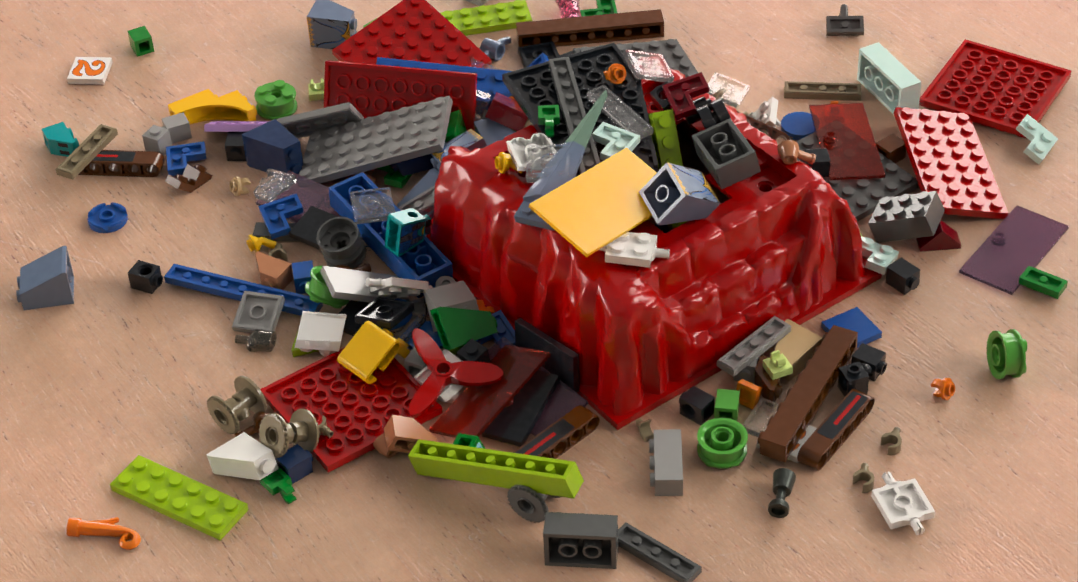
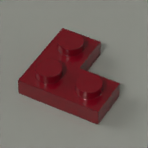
(680, 94)

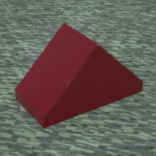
(943, 239)

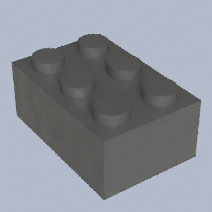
(726, 153)
(906, 216)
(581, 540)

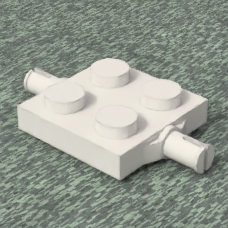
(634, 250)
(397, 286)
(903, 503)

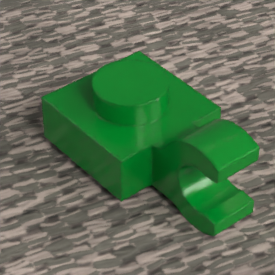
(548, 116)
(279, 483)

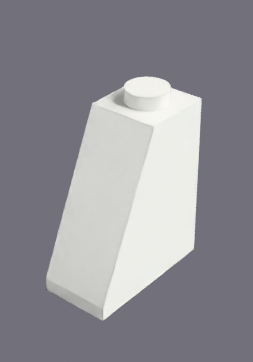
(243, 458)

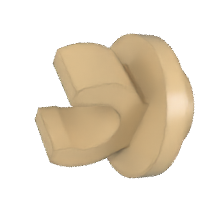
(236, 185)

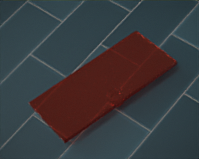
(849, 141)
(482, 404)

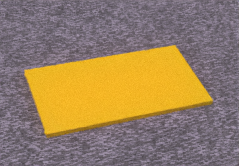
(598, 202)

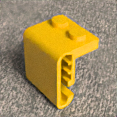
(371, 349)

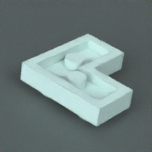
(1040, 138)
(614, 139)
(878, 255)

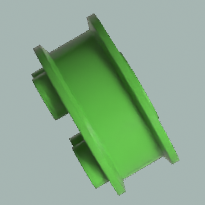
(275, 100)
(319, 291)
(1006, 354)
(722, 443)

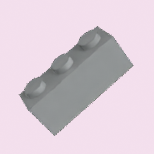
(666, 462)

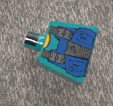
(405, 230)

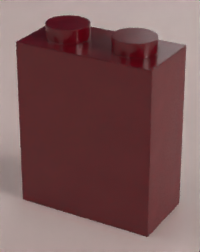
(506, 112)

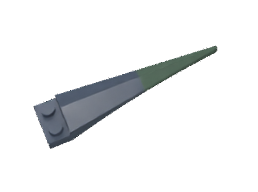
(578, 143)

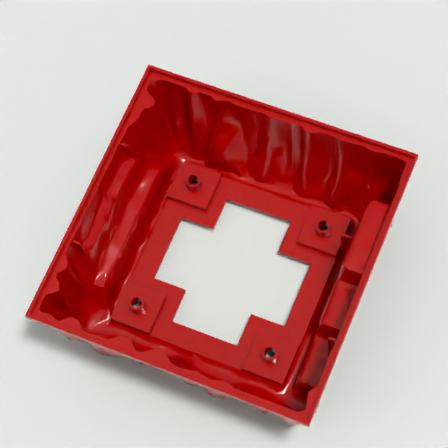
(654, 331)

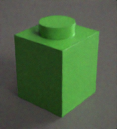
(727, 404)

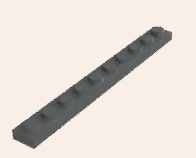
(572, 106)

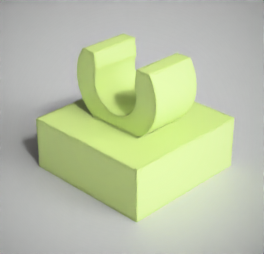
(316, 90)
(777, 365)

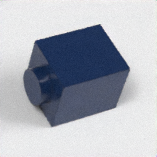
(296, 463)

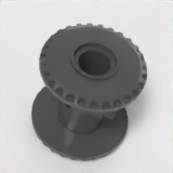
(528, 503)

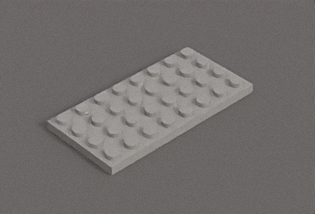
(377, 141)

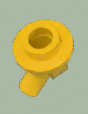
(503, 162)
(255, 243)

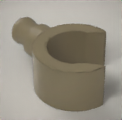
(278, 252)
(324, 429)
(644, 429)
(893, 437)
(864, 474)

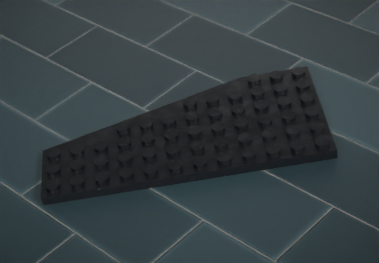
(535, 87)

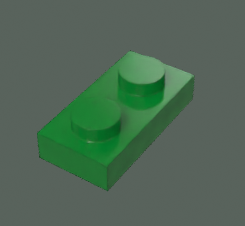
(1043, 282)

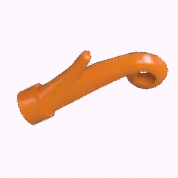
(106, 527)

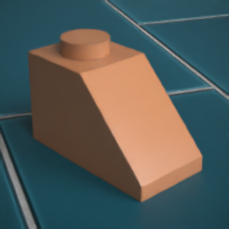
(273, 271)
(403, 433)

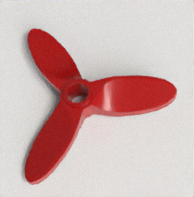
(458, 373)

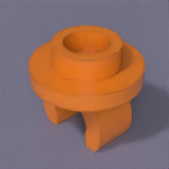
(616, 73)
(945, 388)

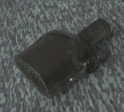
(258, 340)

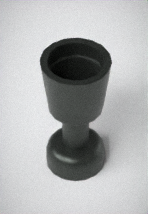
(782, 487)

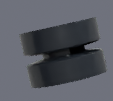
(711, 118)

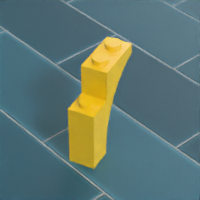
(208, 106)

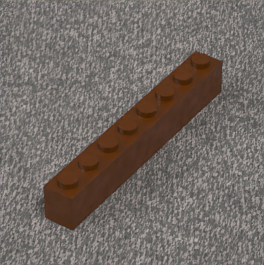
(592, 29)
(807, 394)

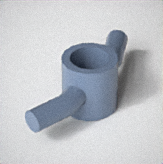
(493, 48)

